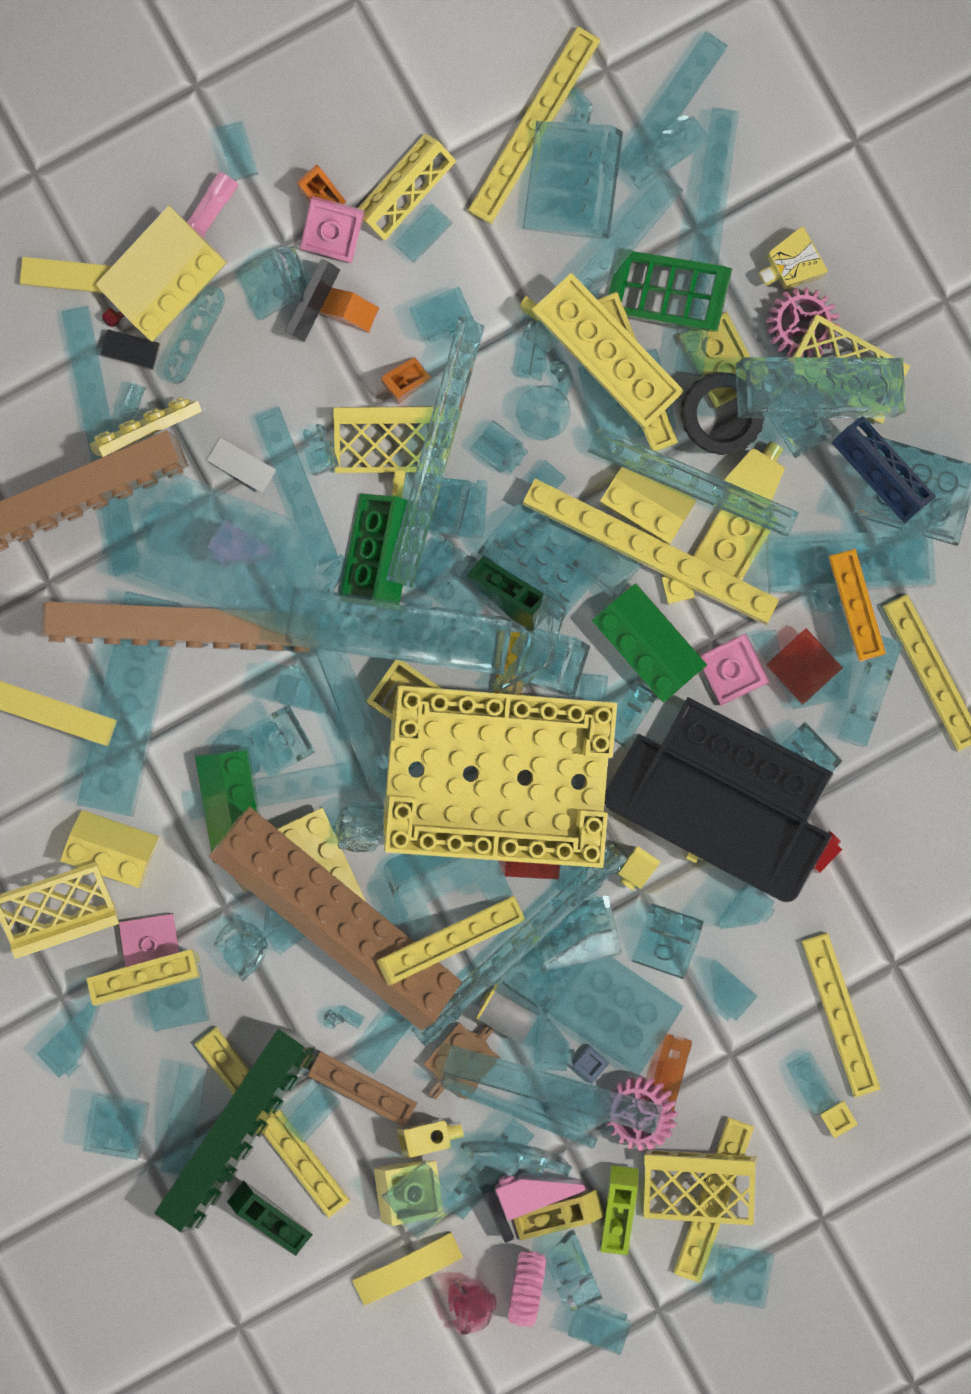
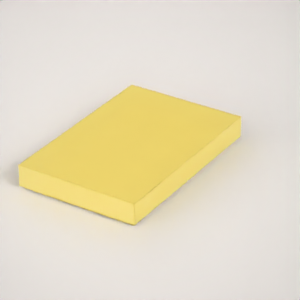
(722, 354)
(731, 544)

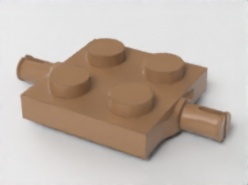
(461, 1038)

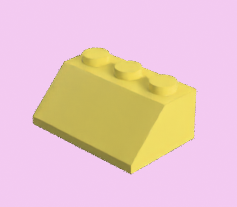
(647, 504)
(117, 848)

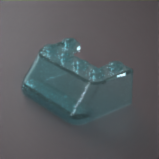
(423, 878)

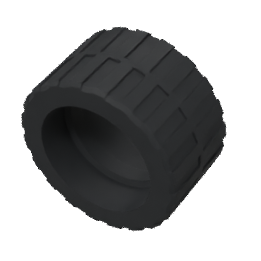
(695, 432)

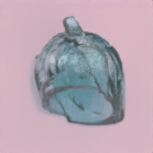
(359, 826)
(242, 946)

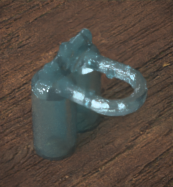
(499, 448)

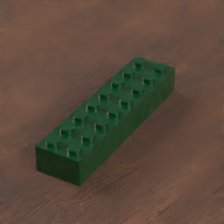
(235, 1130)

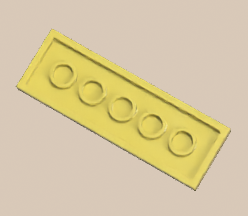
(607, 351)

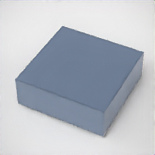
(590, 1064)

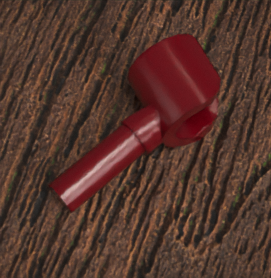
(111, 317)

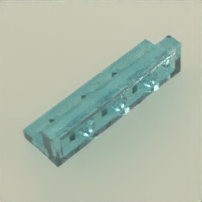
(467, 1189)

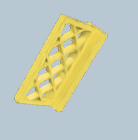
(844, 334)
(379, 416)
(42, 936)
(700, 1163)

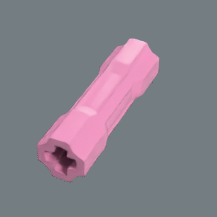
(212, 203)

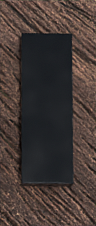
(312, 300)

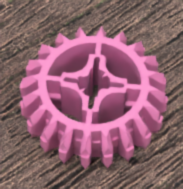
(796, 314)
(645, 1090)
(526, 1288)

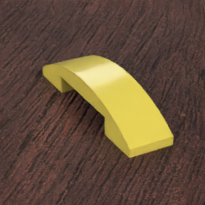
(408, 1269)

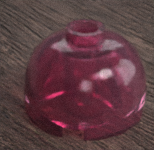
(471, 1304)

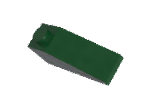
(507, 591)
(268, 1218)

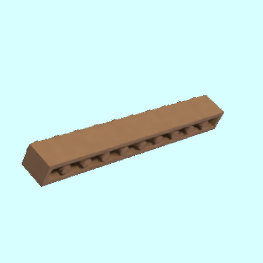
(156, 624)

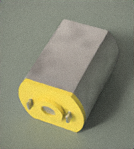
(507, 1013)

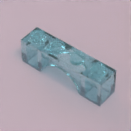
(870, 695)

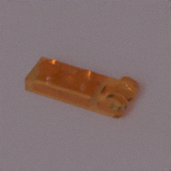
(669, 1069)

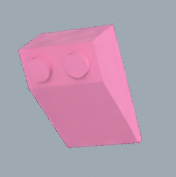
(529, 1192)

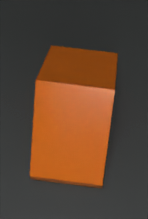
(318, 184)
(350, 309)
(405, 379)

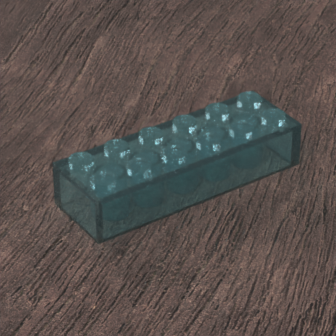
(820, 387)
(886, 561)

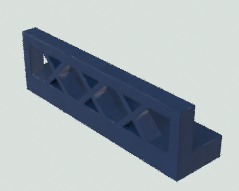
(881, 471)

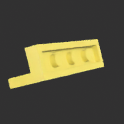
(400, 179)
(143, 977)

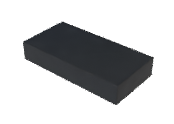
(130, 349)
(496, 1213)

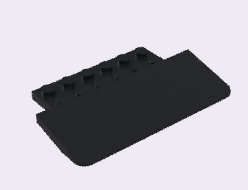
(726, 799)

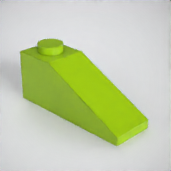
(619, 1210)

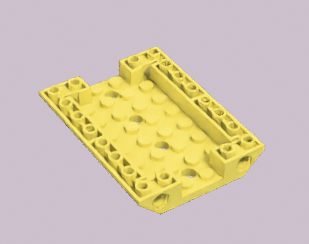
(493, 812)

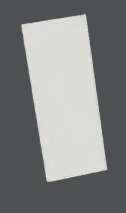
(241, 465)

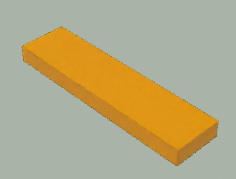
(857, 605)

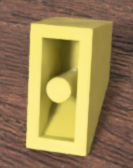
(637, 868)

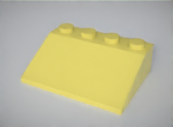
(161, 273)

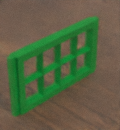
(716, 299)

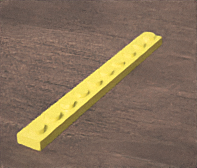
(650, 551)

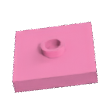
(332, 229)
(733, 669)
(148, 939)

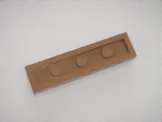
(362, 1089)

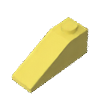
(561, 1215)

